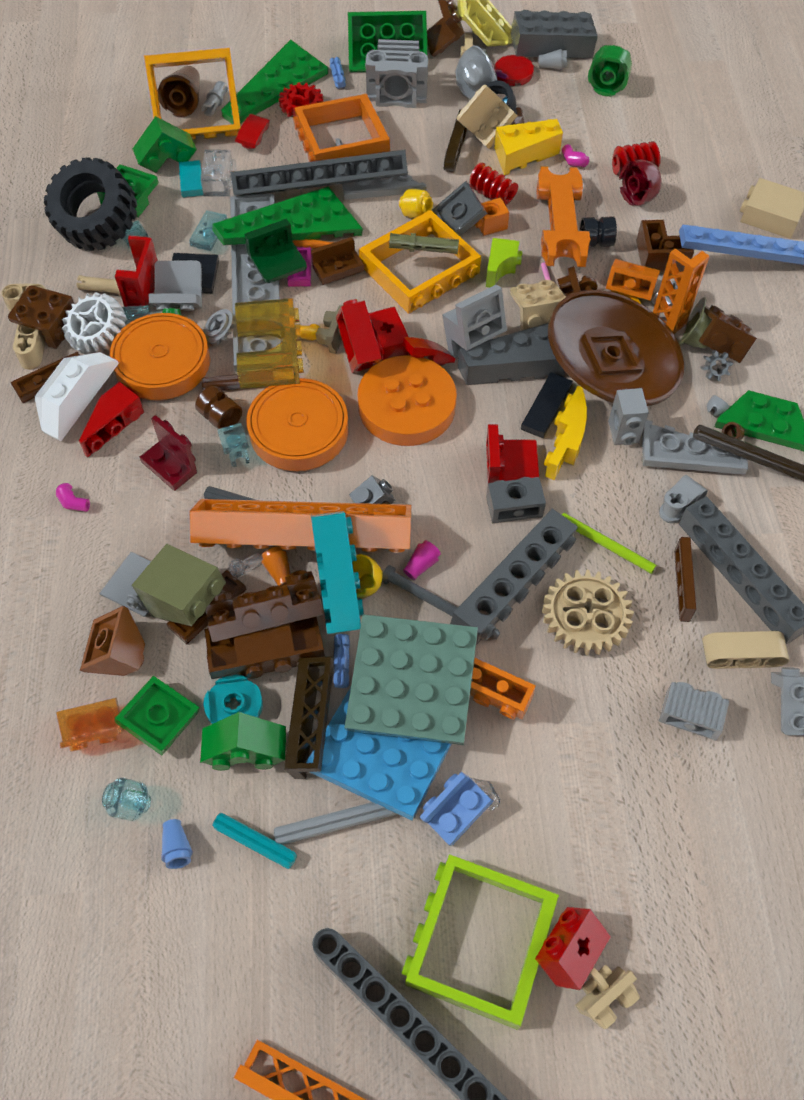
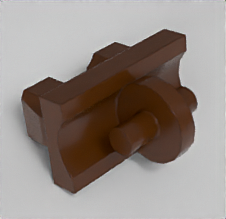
(571, 282)

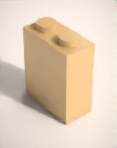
(773, 207)

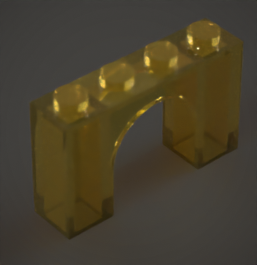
(277, 364)

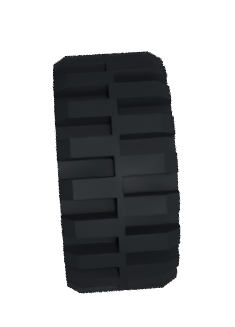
(77, 183)

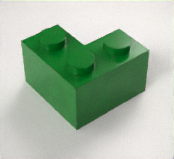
(161, 142)
(243, 740)

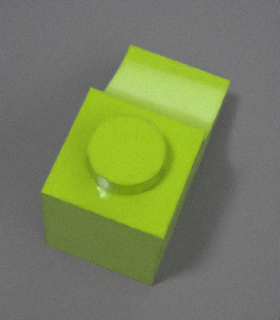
(502, 259)

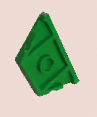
(767, 419)

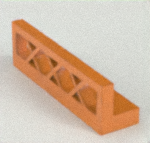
(688, 285)
(275, 1092)

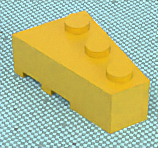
(527, 142)

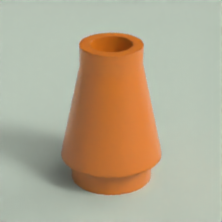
(277, 564)

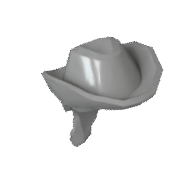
(474, 71)

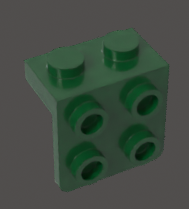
(274, 251)

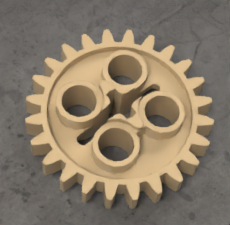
(588, 633)

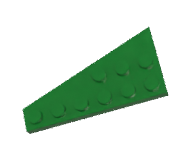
(287, 67)

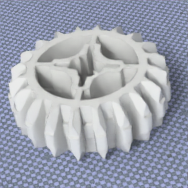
(93, 323)

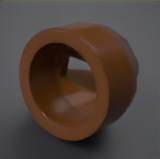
(728, 429)

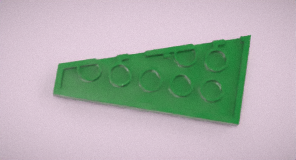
(309, 216)

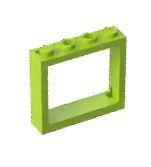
(514, 1016)

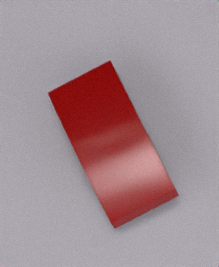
(251, 131)
(433, 351)

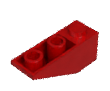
(110, 416)

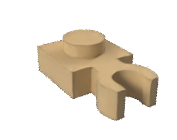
(467, 43)

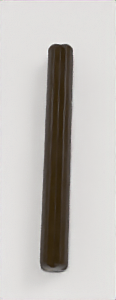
(749, 451)

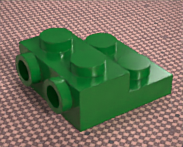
(141, 183)

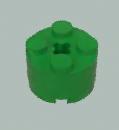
(610, 70)

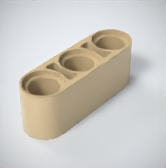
(745, 649)

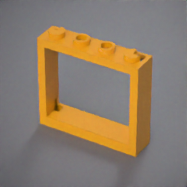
(189, 58)
(423, 225)

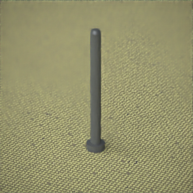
(390, 576)

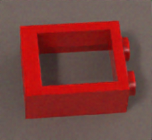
(358, 335)

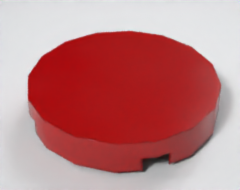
(517, 68)

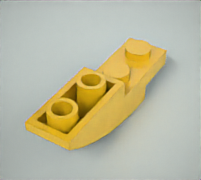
(569, 433)

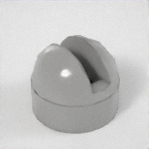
(718, 405)

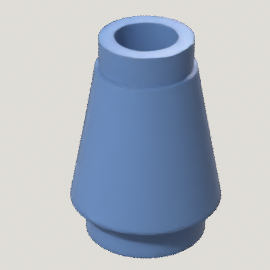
(175, 845)

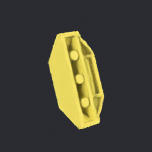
(485, 22)

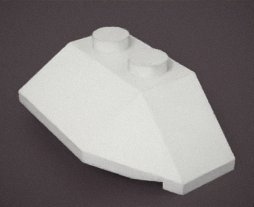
(71, 390)

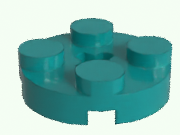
(232, 687)

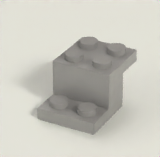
(475, 320)

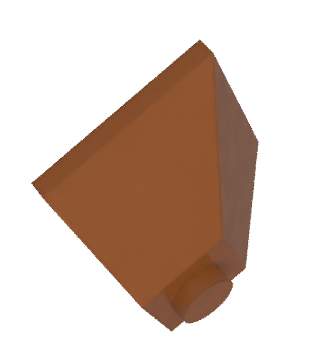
(114, 645)

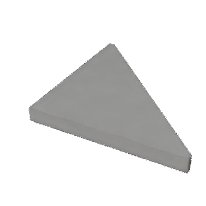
(379, 187)

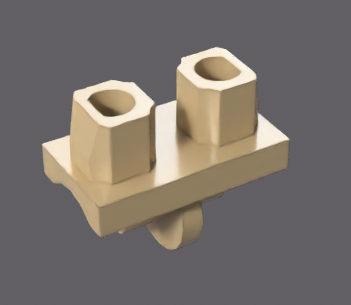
(603, 989)

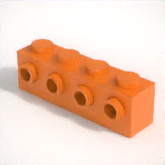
(500, 690)

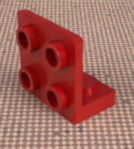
(509, 458)

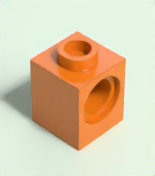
(496, 217)

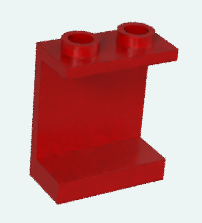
(138, 284)

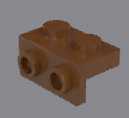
(336, 261)

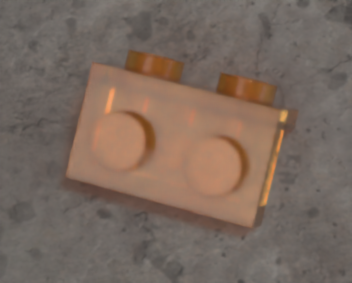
(88, 724)

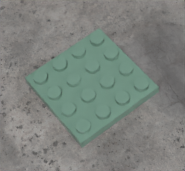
(412, 679)

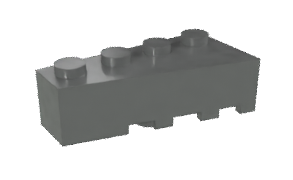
(510, 357)

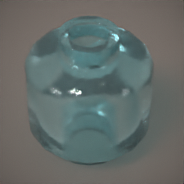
(126, 799)

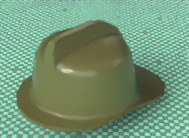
(696, 325)

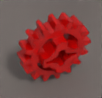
(299, 96)

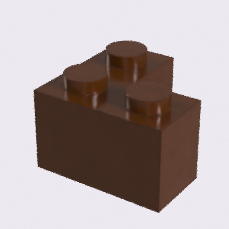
(655, 245)

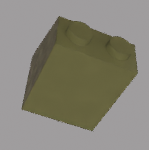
(178, 586)

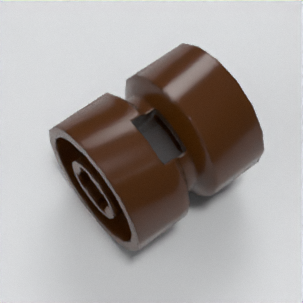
(218, 408)

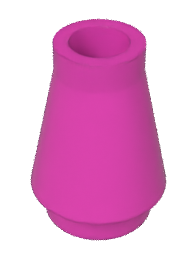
(422, 559)

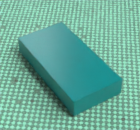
(190, 178)

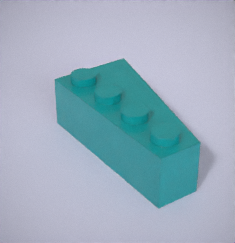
(336, 572)

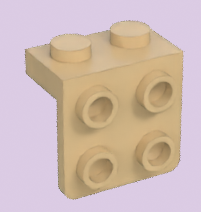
(484, 114)
(536, 302)

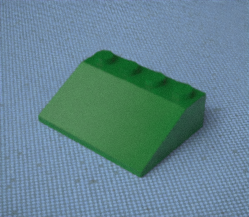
(368, 27)

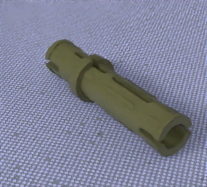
(430, 244)

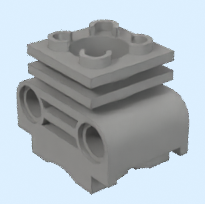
(397, 74)

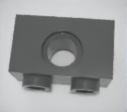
(504, 508)

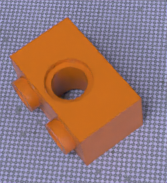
(632, 279)

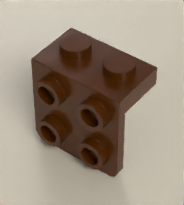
(446, 30)
(42, 311)
(727, 334)

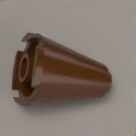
(180, 91)

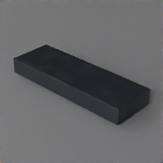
(546, 405)

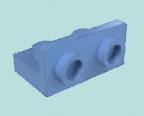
(455, 807)

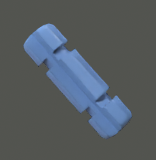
(337, 72)
(341, 661)

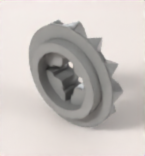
(219, 326)

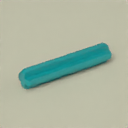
(254, 840)

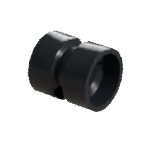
(600, 231)

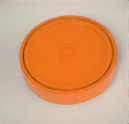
(160, 356)
(407, 400)
(298, 425)

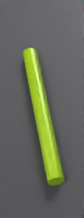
(612, 545)

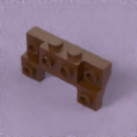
(265, 608)
(264, 650)

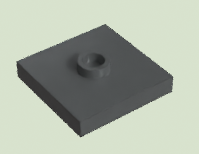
(460, 209)

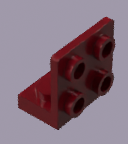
(171, 456)

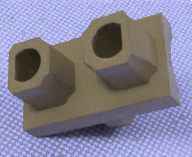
(332, 335)

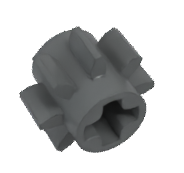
(711, 361)

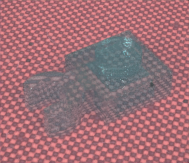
(234, 443)

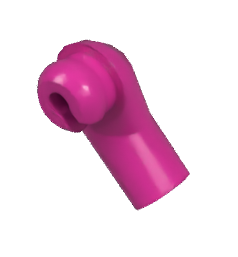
(573, 158)

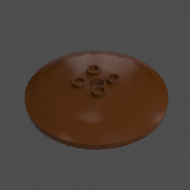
(601, 324)

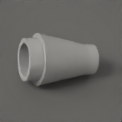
(554, 60)

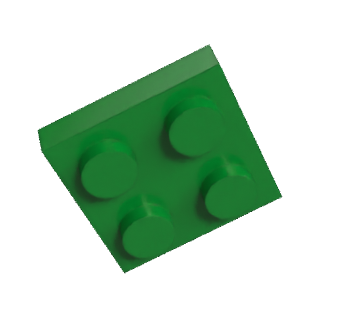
(157, 715)

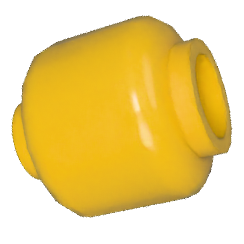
(415, 203)

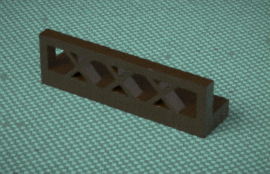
(304, 712)

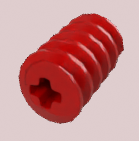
(635, 152)
(492, 184)

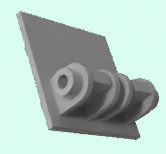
(119, 586)

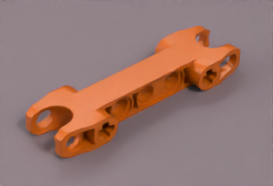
(564, 237)

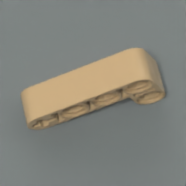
(28, 342)

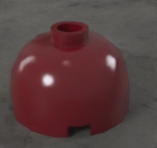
(640, 182)

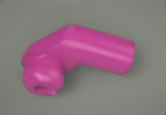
(68, 499)

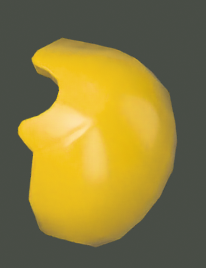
(369, 575)

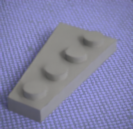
(681, 451)

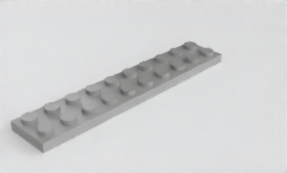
(247, 281)

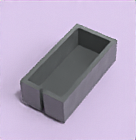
(548, 31)

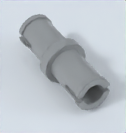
(214, 98)

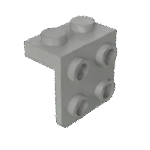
(177, 285)
(792, 699)

